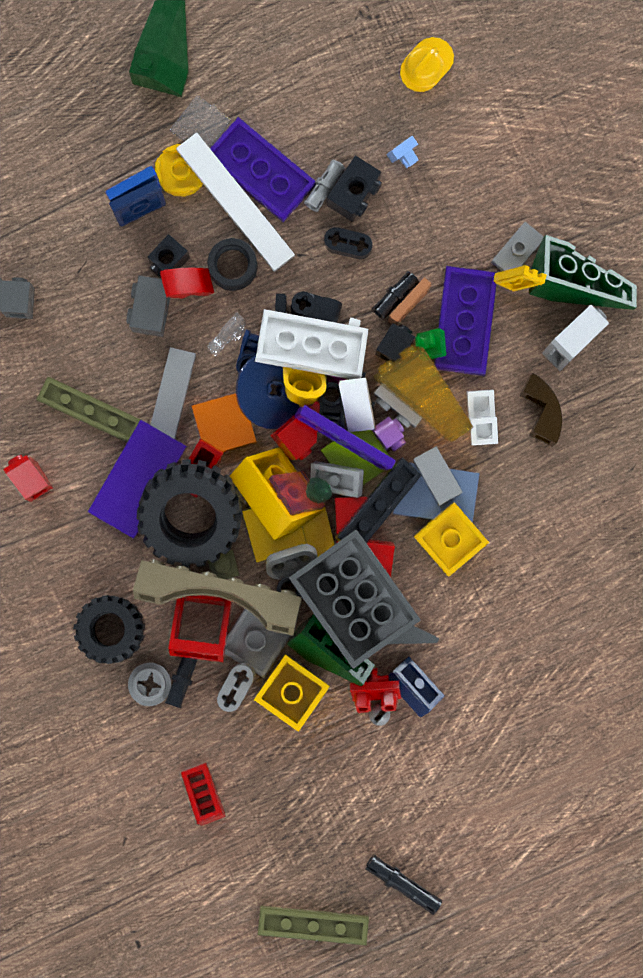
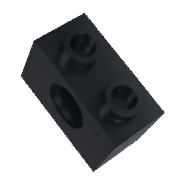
(356, 174)

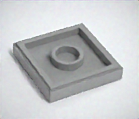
(254, 643)

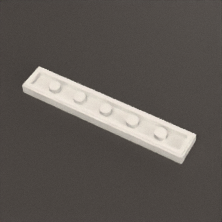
(235, 202)

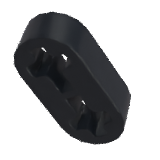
(349, 237)

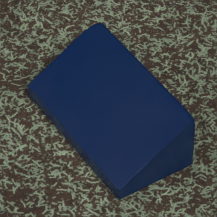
(416, 687)

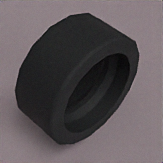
(226, 245)

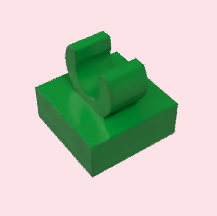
(432, 342)

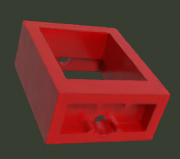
(196, 649)

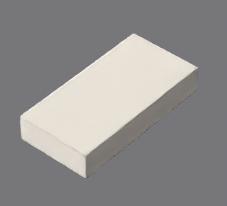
(357, 405)

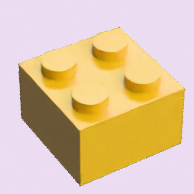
(292, 692)

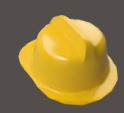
(426, 64)
(303, 386)

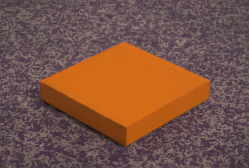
(223, 423)

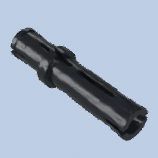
(394, 878)

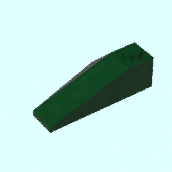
(161, 52)
(578, 278)

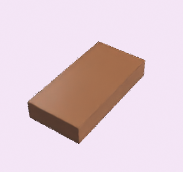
(410, 302)

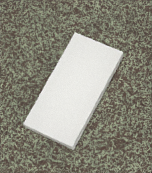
(311, 345)

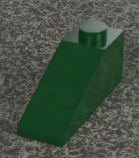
(318, 648)

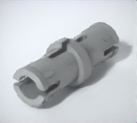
(324, 185)

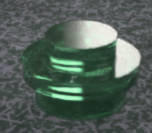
(318, 490)

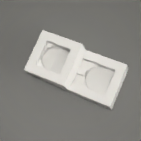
(482, 417)

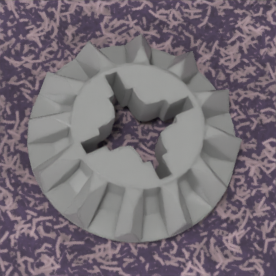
(139, 691)

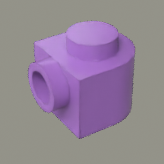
(390, 434)

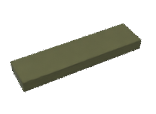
(87, 409)
(313, 925)

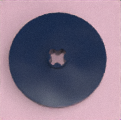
(255, 398)

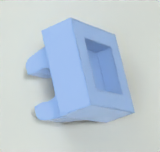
(404, 152)

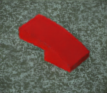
(187, 282)

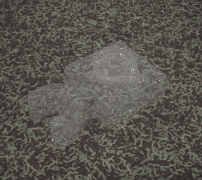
(232, 330)

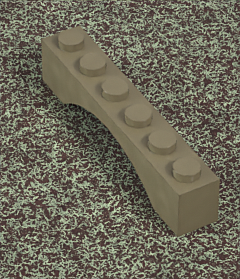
(163, 583)

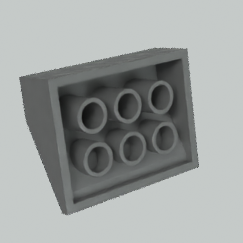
(354, 599)

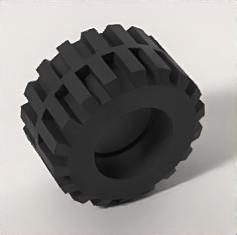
(86, 629)

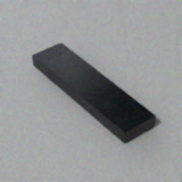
(381, 501)

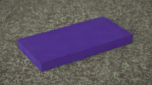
(262, 169)
(466, 319)
(139, 461)

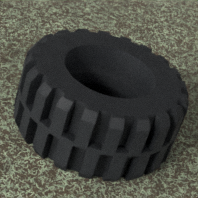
(183, 546)

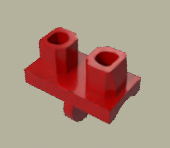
(376, 688)

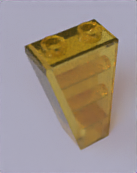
(423, 390)

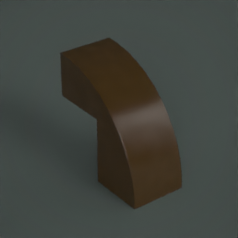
(549, 422)

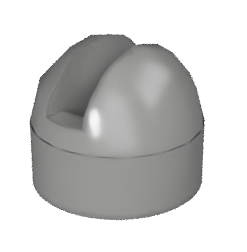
(375, 709)

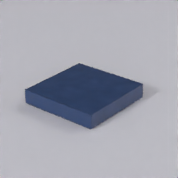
(138, 203)

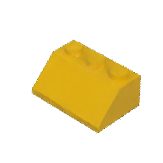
(254, 484)

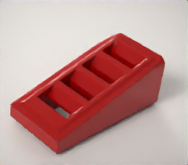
(197, 808)

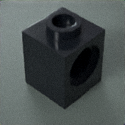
(165, 247)
(394, 342)

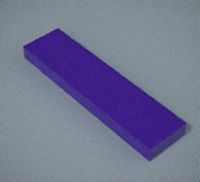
(344, 438)

